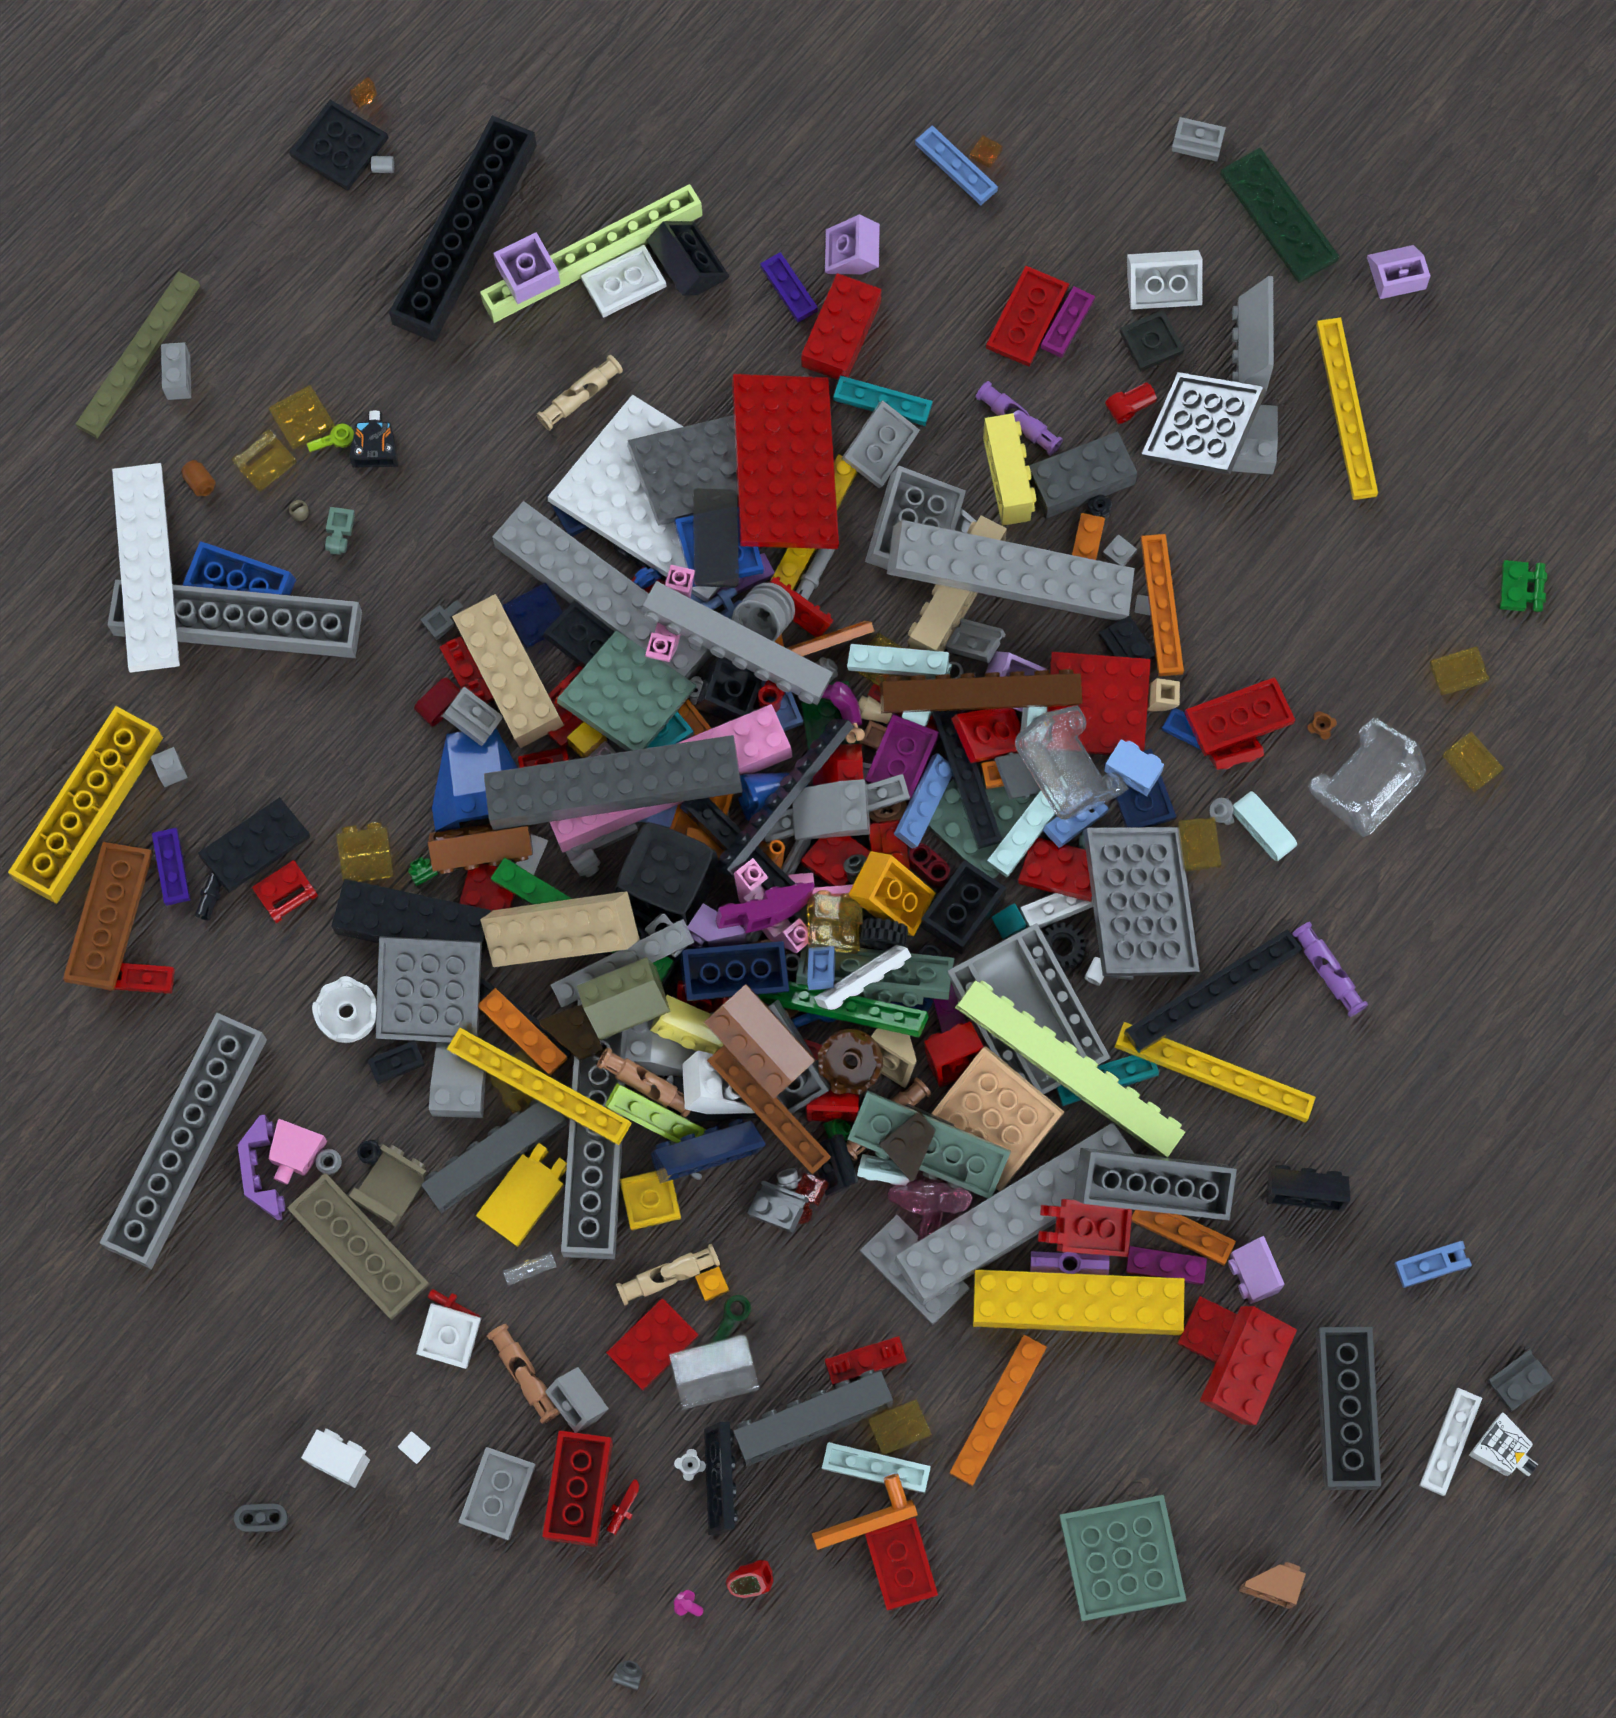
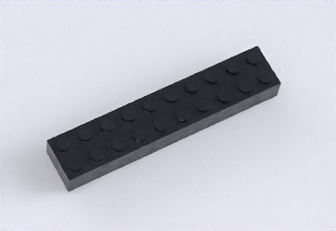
(463, 228)

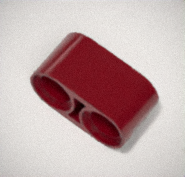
(436, 701)
(926, 867)

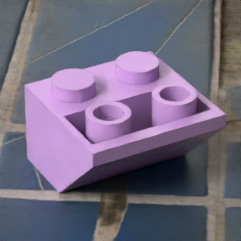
(1399, 271)

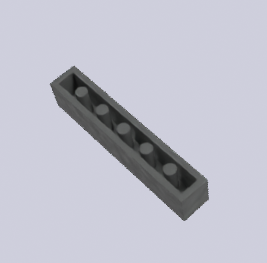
(492, 1154)

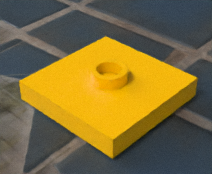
(649, 1201)

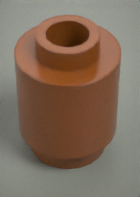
(198, 478)

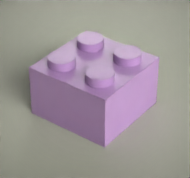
(526, 268)

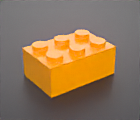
(891, 891)

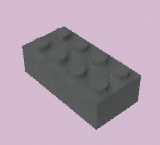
(1082, 474)
(808, 1084)

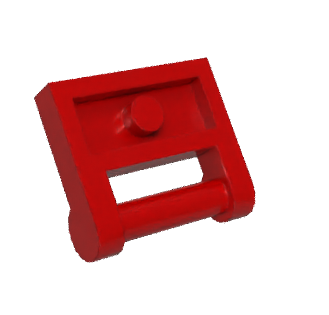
(279, 886)

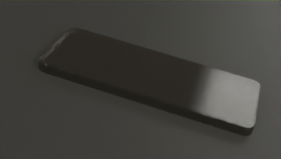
(715, 538)

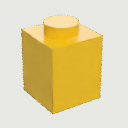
(585, 740)

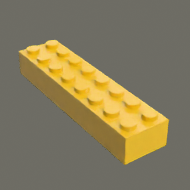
(85, 804)
(1078, 1302)

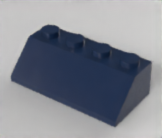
(726, 969)
(706, 1151)

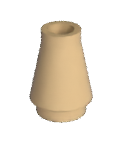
(871, 710)

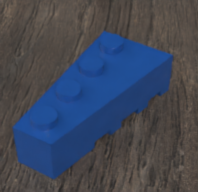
(230, 571)

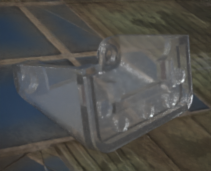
(1063, 765)
(1372, 779)

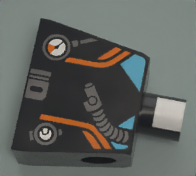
(373, 443)

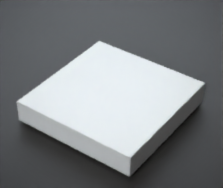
(448, 1335)

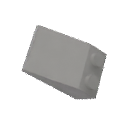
(1260, 446)
(832, 810)
(655, 1053)
(455, 1086)

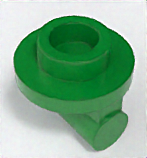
(421, 871)
(837, 1126)

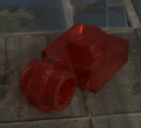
(813, 1189)

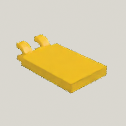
(523, 1196)

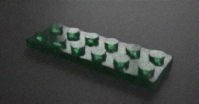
(1279, 215)

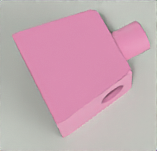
(294, 1150)

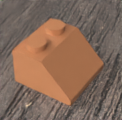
(1278, 1585)

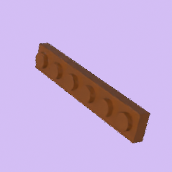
(770, 1110)

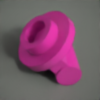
(685, 1603)

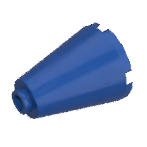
(756, 790)

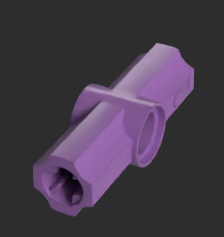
(1052, 1263)

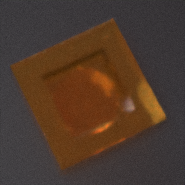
(363, 92)
(986, 151)

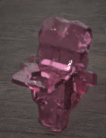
(930, 1202)

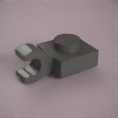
(440, 621)

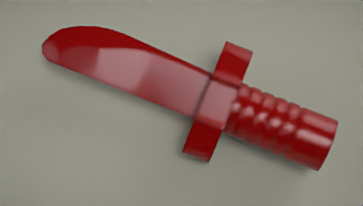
(448, 1302)
(621, 1511)

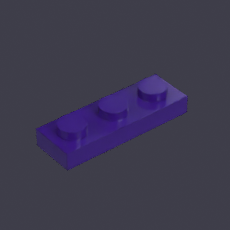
(789, 287)
(171, 866)

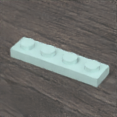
(897, 661)
(1021, 836)
(875, 1466)

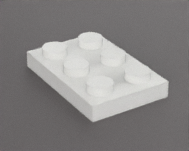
(623, 281)

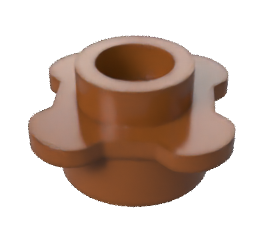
(1322, 718)

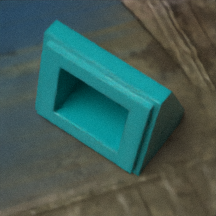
(1009, 921)

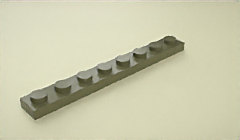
(137, 354)

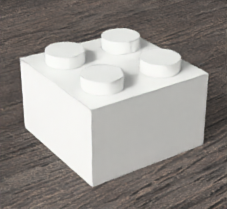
(336, 1458)

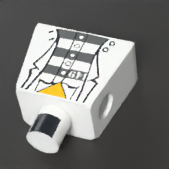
(1504, 1448)

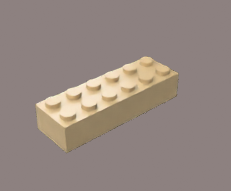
(948, 603)
(507, 671)
(560, 929)

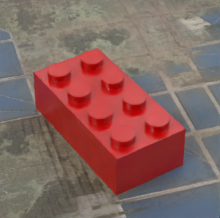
(841, 327)
(1248, 1365)
(577, 1488)

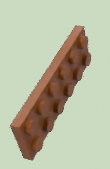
(108, 916)

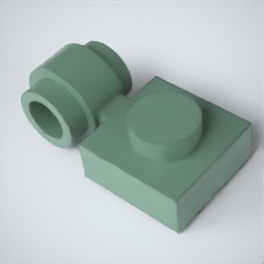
(339, 523)

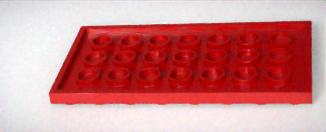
(784, 462)

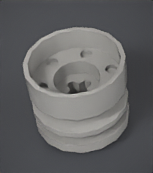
(766, 610)

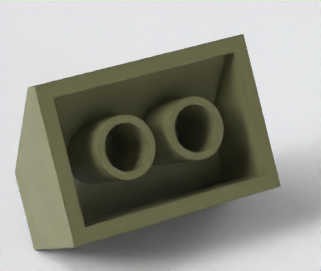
(623, 998)

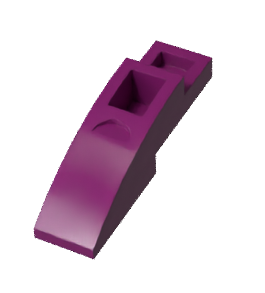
(772, 909)

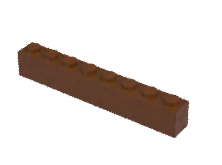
(981, 692)

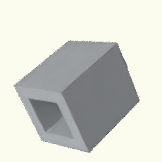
(169, 767)

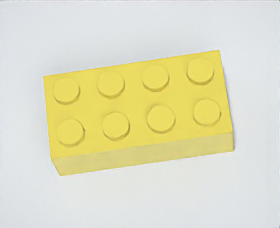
(1008, 469)

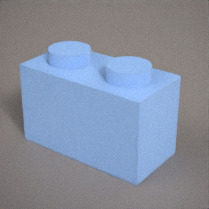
(1134, 766)

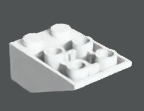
(707, 1090)

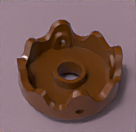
(841, 1075)

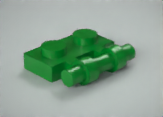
(1514, 586)

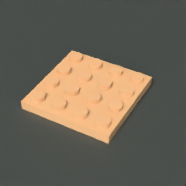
(999, 1108)

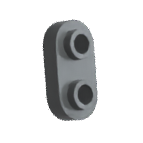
(261, 1518)

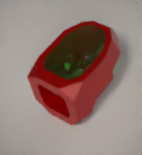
(750, 1579)

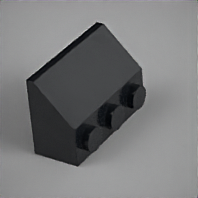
(687, 257)
(1308, 1188)

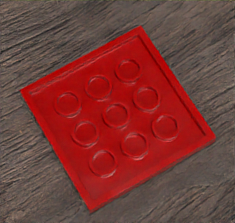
(1111, 698)

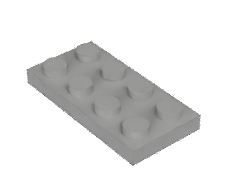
(881, 1253)

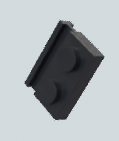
(1126, 640)
(839, 1168)

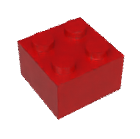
(952, 1052)

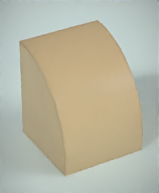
(1163, 695)

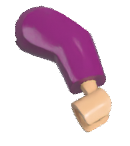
(849, 708)

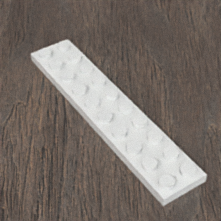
(145, 568)

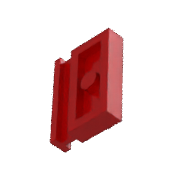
(884, 841)

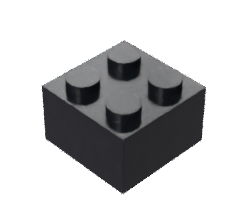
(728, 690)

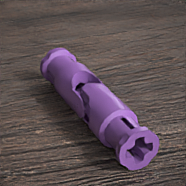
(1031, 427)
(1332, 973)

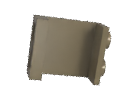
(390, 1185)

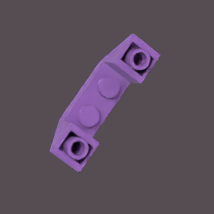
(258, 1136)

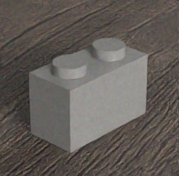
(176, 371)
(576, 1400)

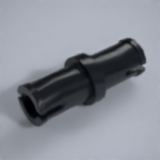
(210, 895)

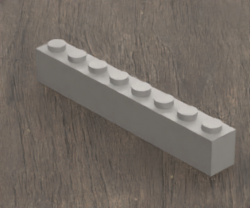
(736, 643)

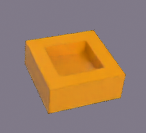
(712, 1283)

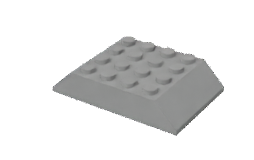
(1033, 980)

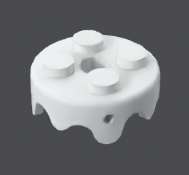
(345, 993)

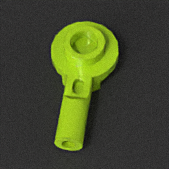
(340, 436)

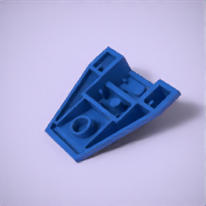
(460, 782)

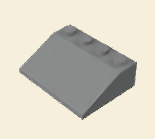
(1254, 335)
(913, 499)

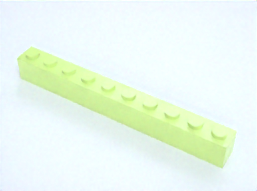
(600, 248)
(1069, 1069)

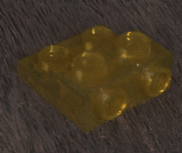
(365, 852)
(834, 922)

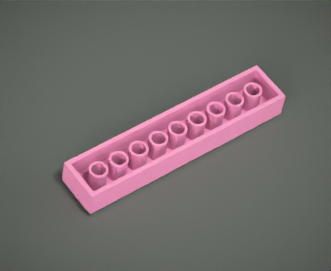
(758, 743)

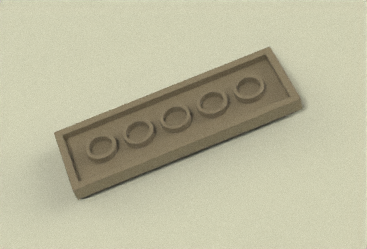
(358, 1246)

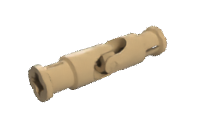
(576, 394)
(680, 1269)

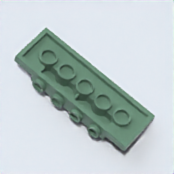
(909, 984)
(952, 1154)

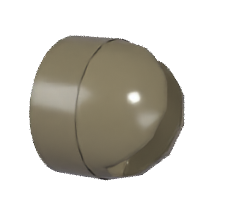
(300, 513)

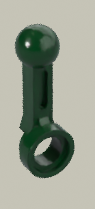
(730, 1319)

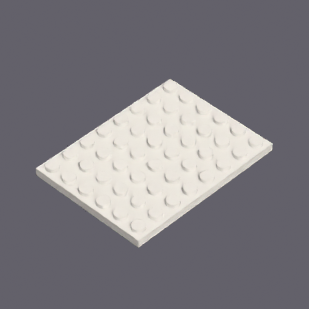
(609, 496)

